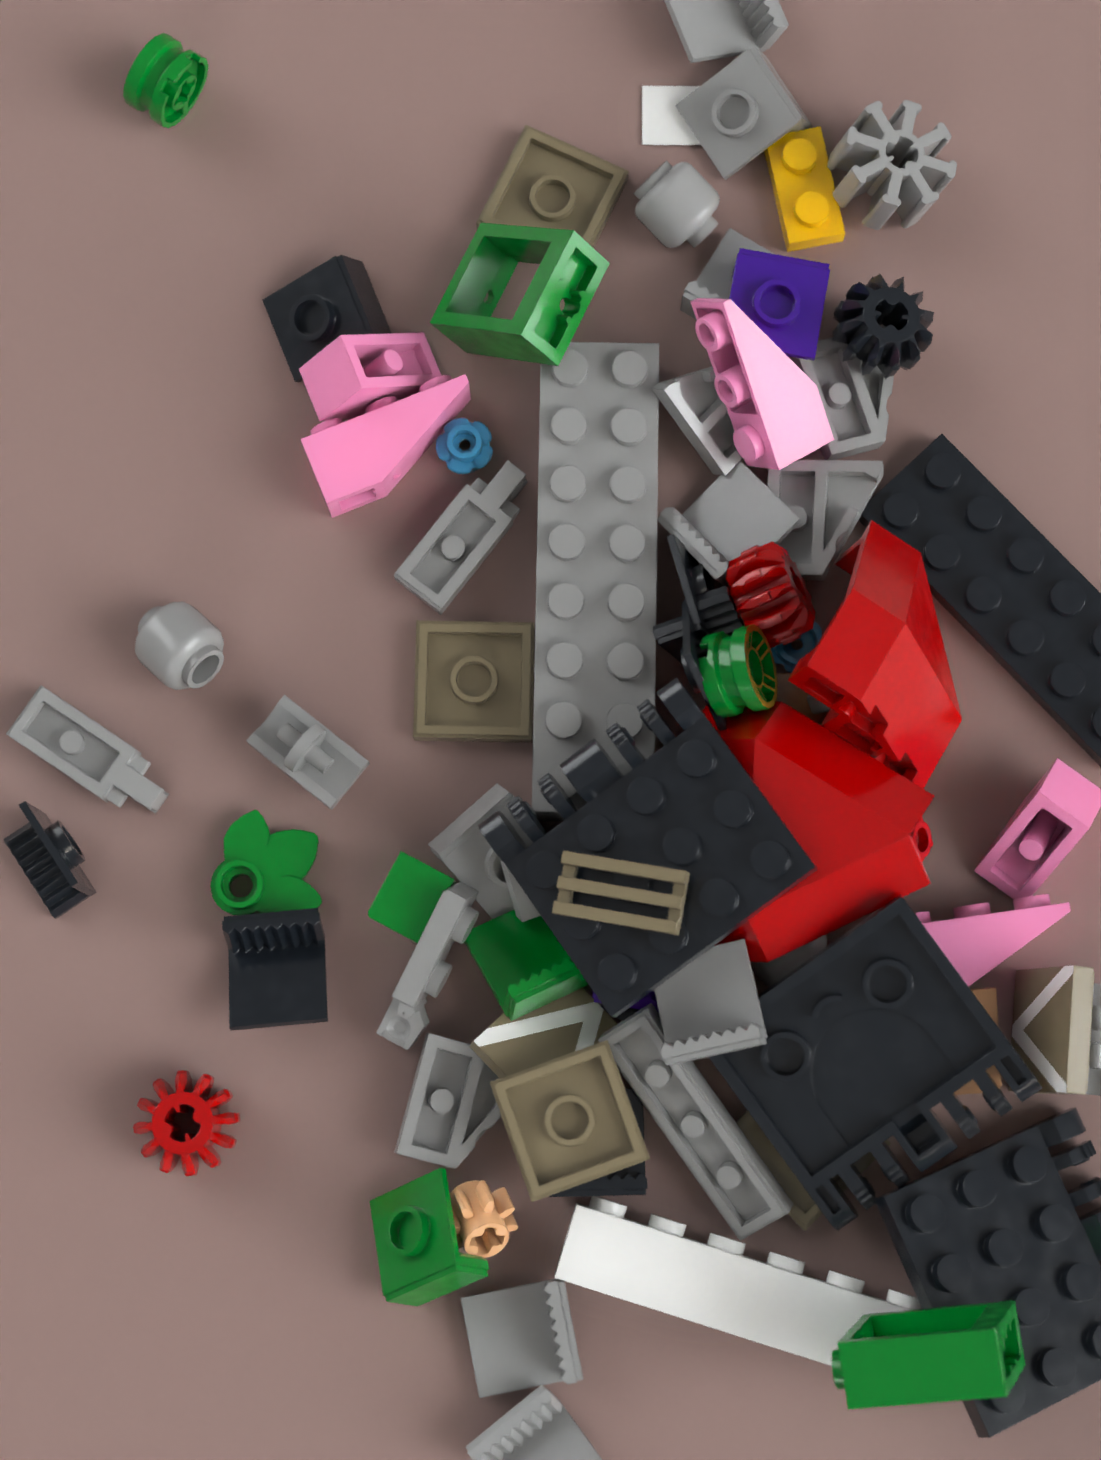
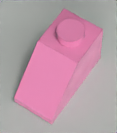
(365, 369)
(1041, 831)

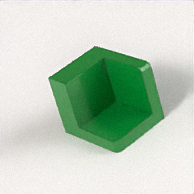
(409, 896)

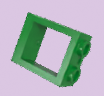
(539, 329)
(930, 1355)

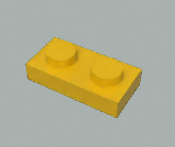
(804, 190)

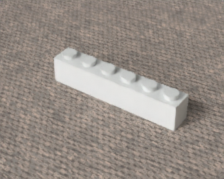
(715, 1281)

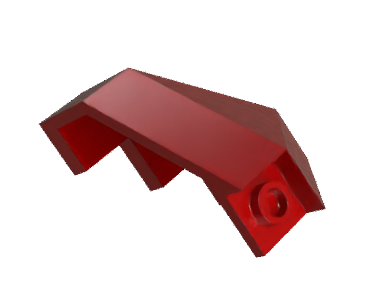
(885, 660)
(846, 813)

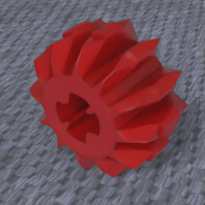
(771, 593)
(167, 1132)

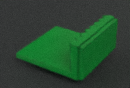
(523, 963)
(420, 1243)

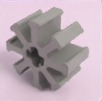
(891, 164)

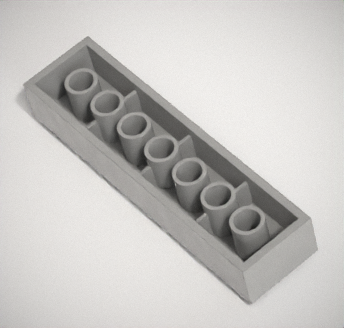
(595, 556)

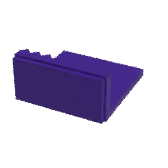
(782, 298)

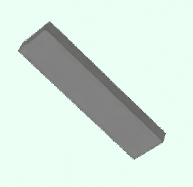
(697, 1126)

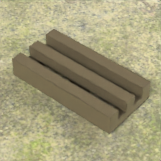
(568, 883)

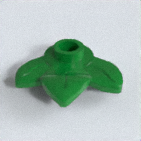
(272, 862)

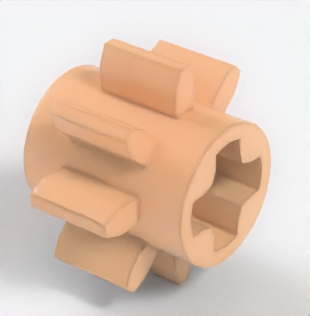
(482, 1218)

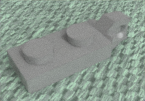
(462, 538)
(85, 751)
(427, 967)

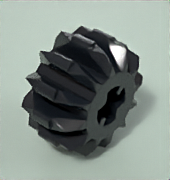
(878, 305)

